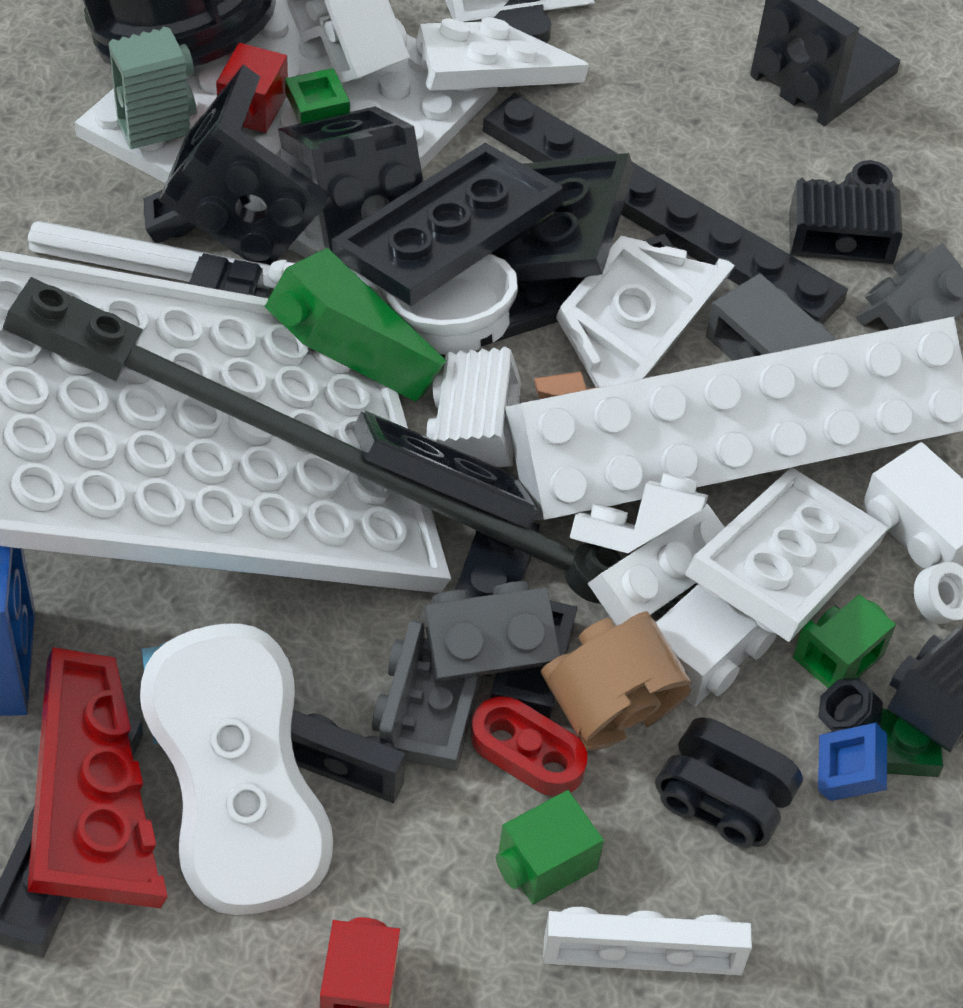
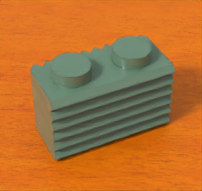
(152, 87)

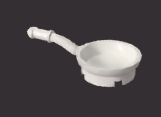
(458, 311)

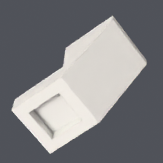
(660, 509)

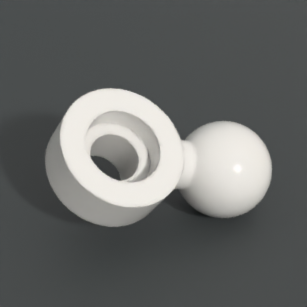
(940, 592)

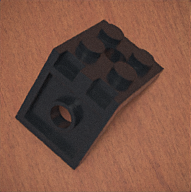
(818, 57)
(355, 159)
(223, 164)

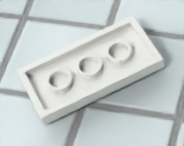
(787, 553)

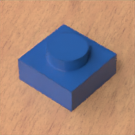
(852, 762)

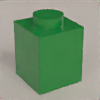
(548, 848)

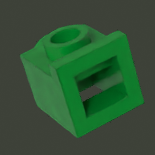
(844, 641)

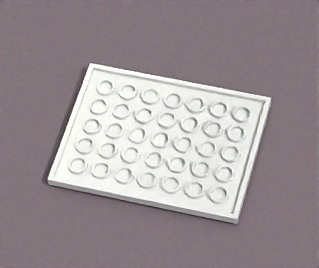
(177, 482)

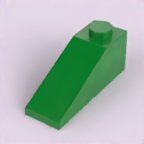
(351, 324)

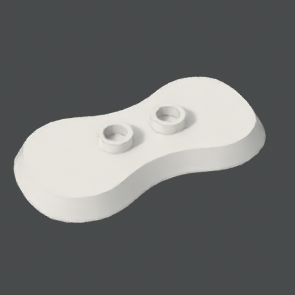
(248, 817)

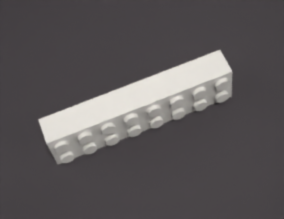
(739, 417)

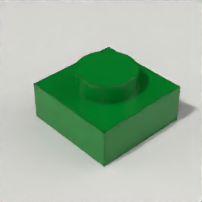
(316, 95)

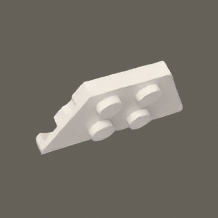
(491, 56)
(636, 308)

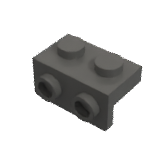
(922, 291)
(489, 632)
(420, 715)

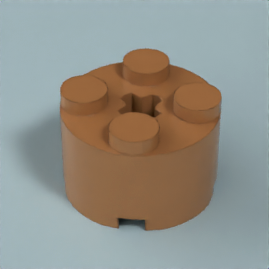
(617, 680)

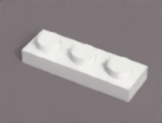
(656, 570)
(646, 941)

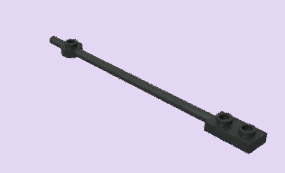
(110, 343)

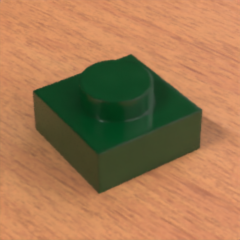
(910, 750)

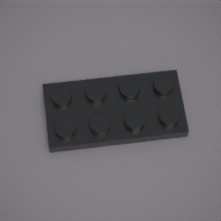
(447, 223)

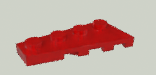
(88, 798)

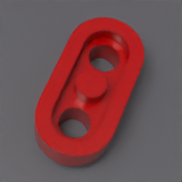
(532, 745)

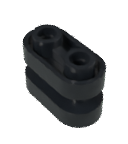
(728, 782)

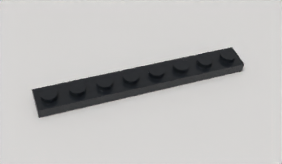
(669, 211)

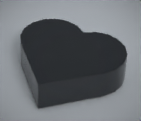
(527, 19)

